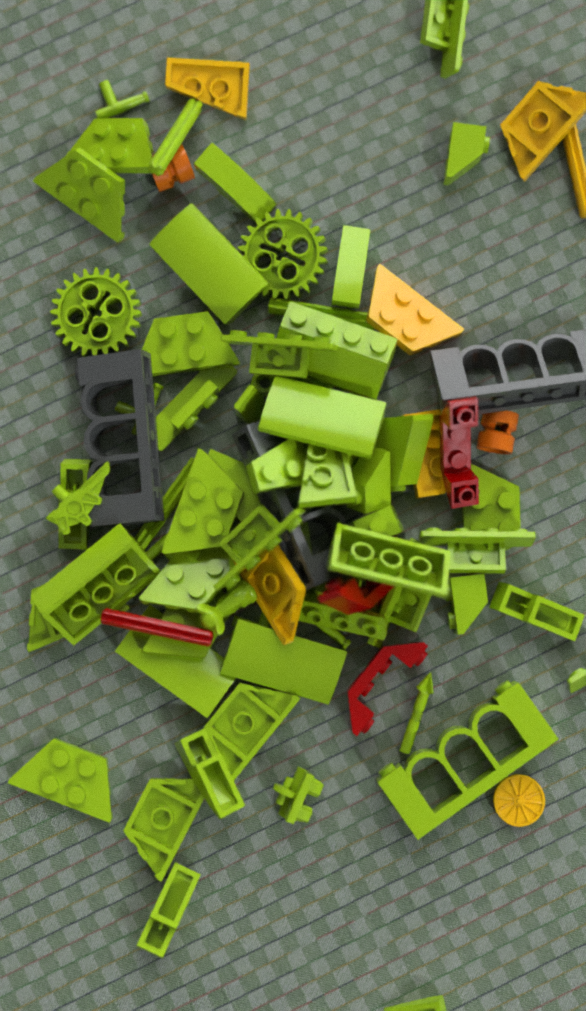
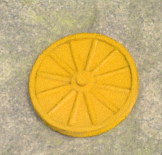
(519, 800)

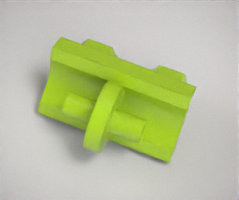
(293, 794)

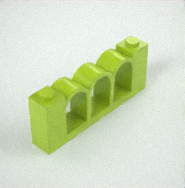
(525, 720)

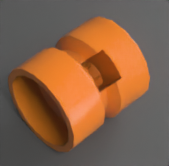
(177, 170)
(498, 441)

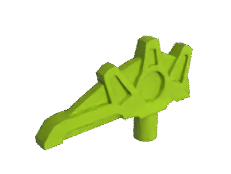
(77, 505)

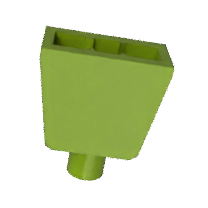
(382, 521)

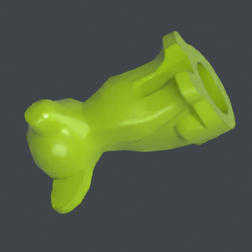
(236, 597)

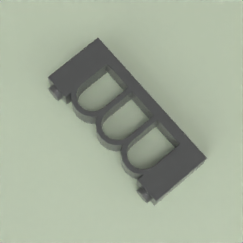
(451, 365)
(111, 370)
(309, 568)

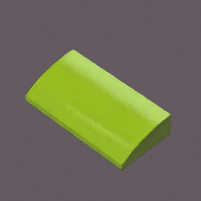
(208, 264)
(322, 417)
(295, 668)
(189, 678)

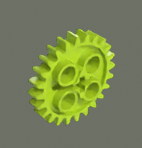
(293, 232)
(74, 301)

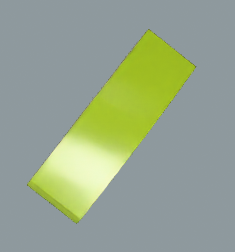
(234, 183)
(351, 267)
(72, 476)
(536, 611)
(210, 773)
(168, 910)

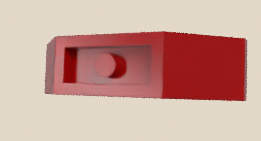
(455, 452)
(350, 598)
(359, 713)

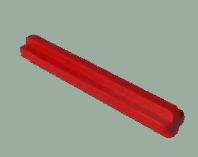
(157, 627)

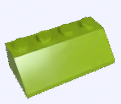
(361, 354)
(389, 560)
(96, 580)

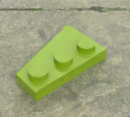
(278, 467)
(326, 478)

